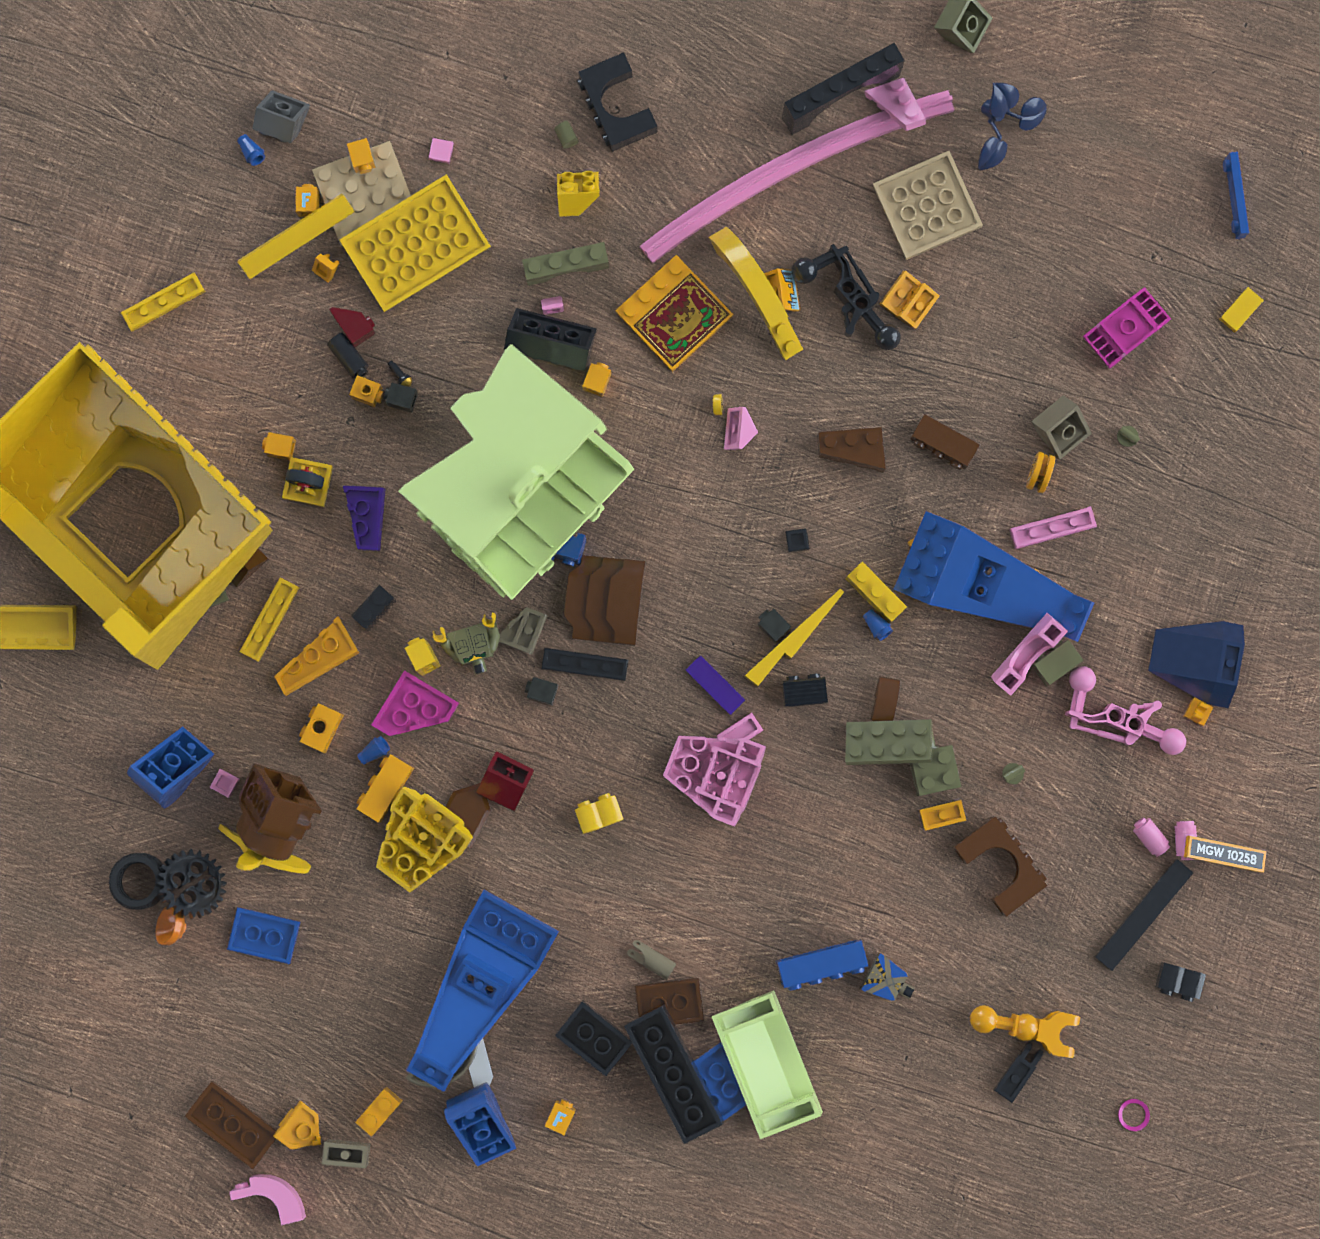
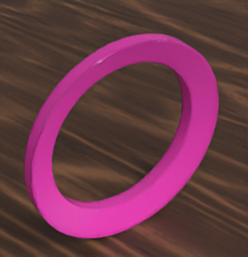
(1147, 1115)

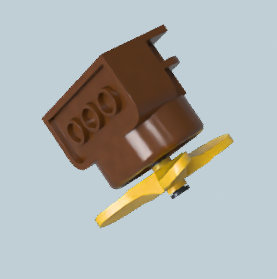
(272, 821)

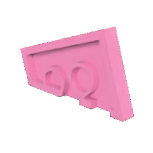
(899, 103)

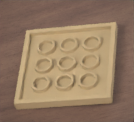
(927, 205)

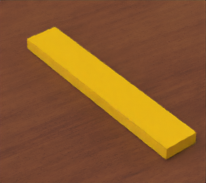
(296, 236)

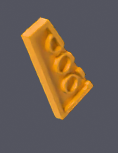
(323, 654)

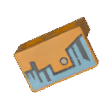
(784, 287)

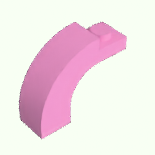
(278, 1190)

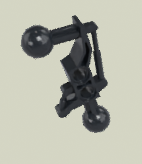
(805, 271)

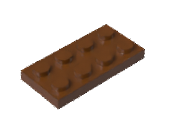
(232, 1124)

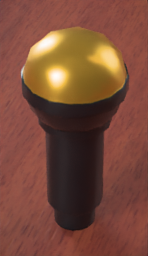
(403, 378)

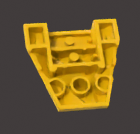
(420, 839)

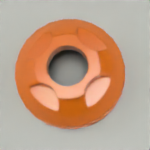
(169, 927)

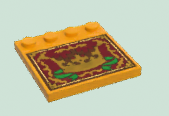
(674, 313)

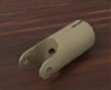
(652, 959)

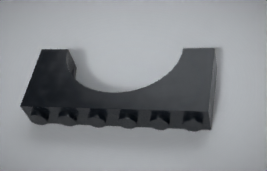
(877, 68)

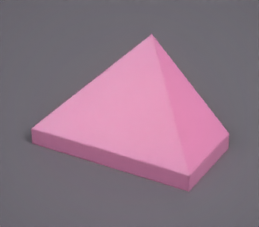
(739, 428)

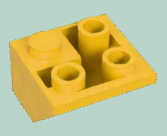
(576, 192)

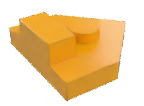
(299, 1128)

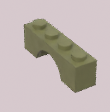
(585, 258)

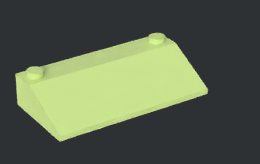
(767, 1065)

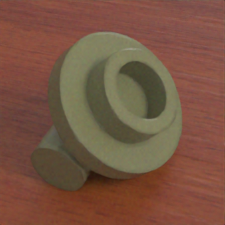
(1127, 436)
(1013, 773)

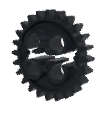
(201, 900)

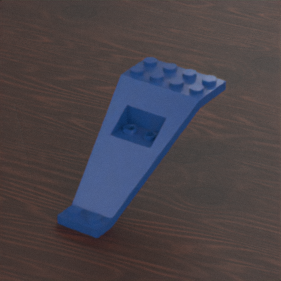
(951, 566)
(499, 950)

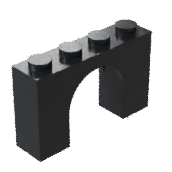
(617, 130)

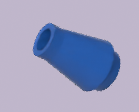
(252, 152)
(879, 627)
(375, 749)

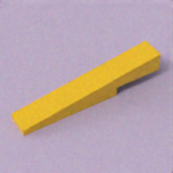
(792, 643)

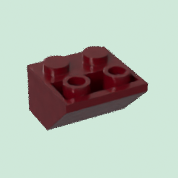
(505, 781)

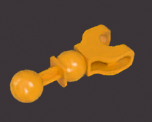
(1028, 1027)

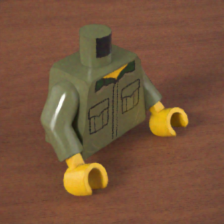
(471, 643)

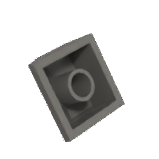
(280, 116)

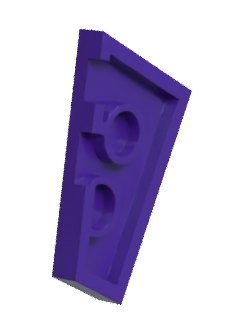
(366, 512)

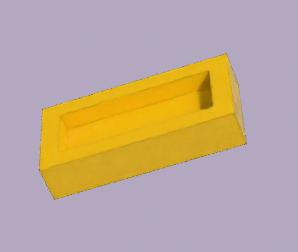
(1241, 309)

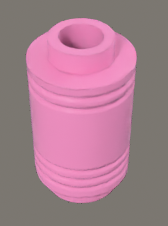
(1182, 830)
(1151, 836)

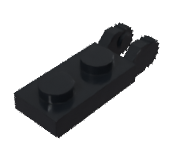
(1018, 1073)

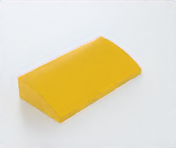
(38, 627)

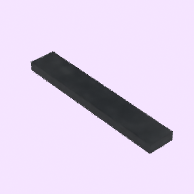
(1144, 914)

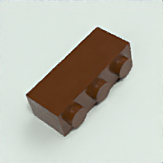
(944, 442)

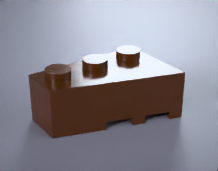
(854, 447)

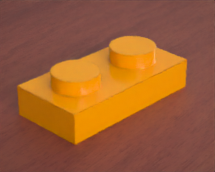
(942, 815)

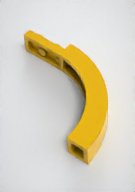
(759, 288)

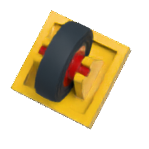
(307, 482)

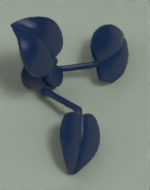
(1002, 100)

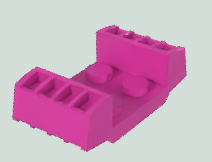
(1126, 328)

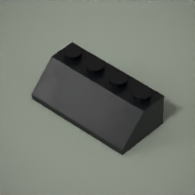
(550, 339)

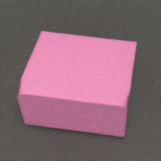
(552, 305)

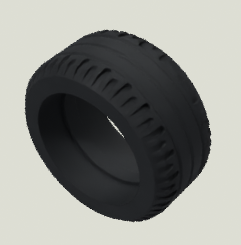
(116, 876)

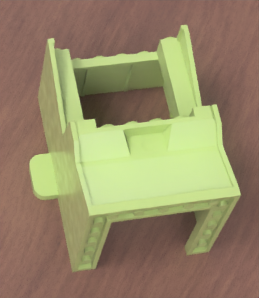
(522, 479)

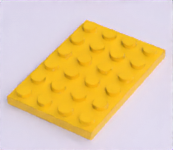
(415, 243)

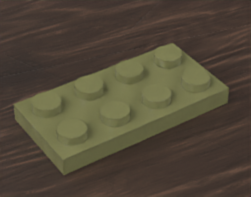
(888, 742)

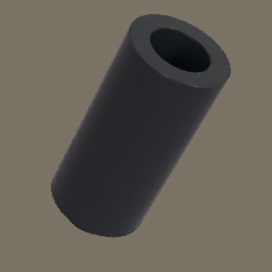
(348, 355)

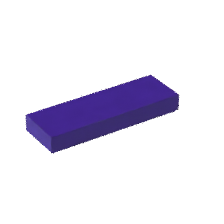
(715, 685)

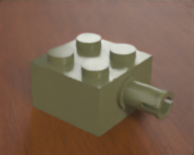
(938, 775)

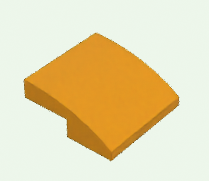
(909, 299)

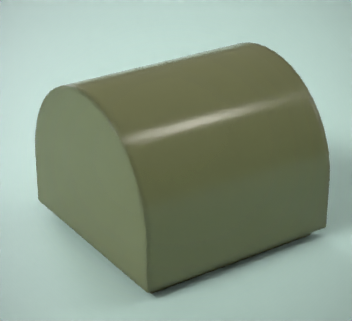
(566, 134)

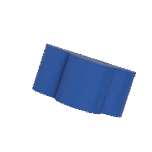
(170, 767)
(479, 1124)

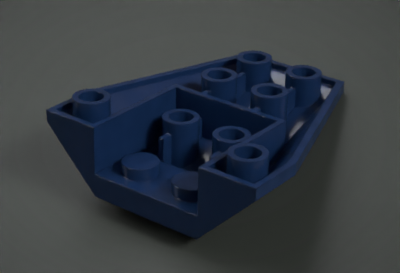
(1200, 659)

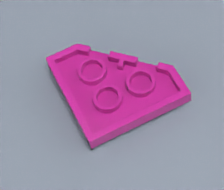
(413, 707)

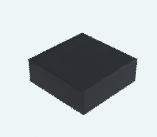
(797, 540)

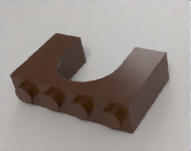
(1026, 881)

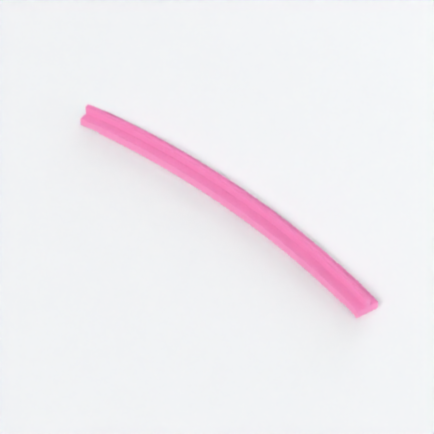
(781, 168)

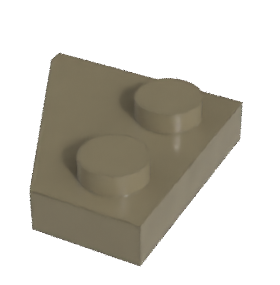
(524, 630)

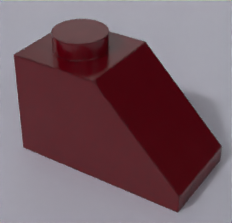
(354, 325)

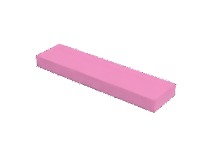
(1053, 528)

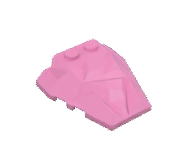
(716, 773)

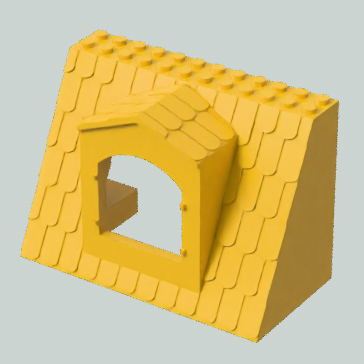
(64, 447)

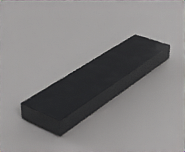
(584, 664)

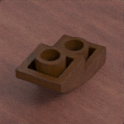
(886, 699)

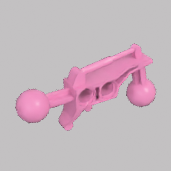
(1083, 680)

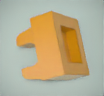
(324, 267)
(1198, 711)

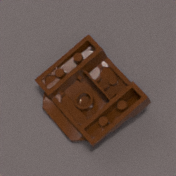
(605, 599)

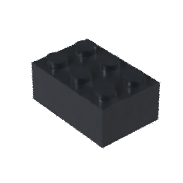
(594, 1038)

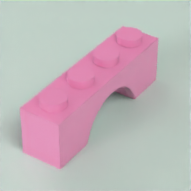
(1015, 667)

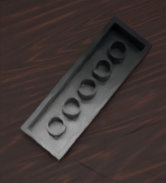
(674, 1074)

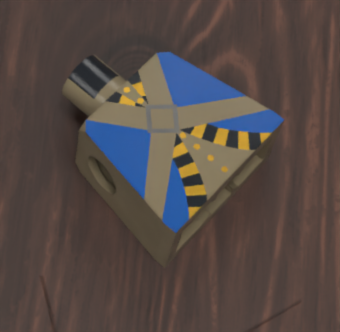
(886, 980)

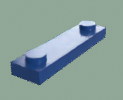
(1240, 222)

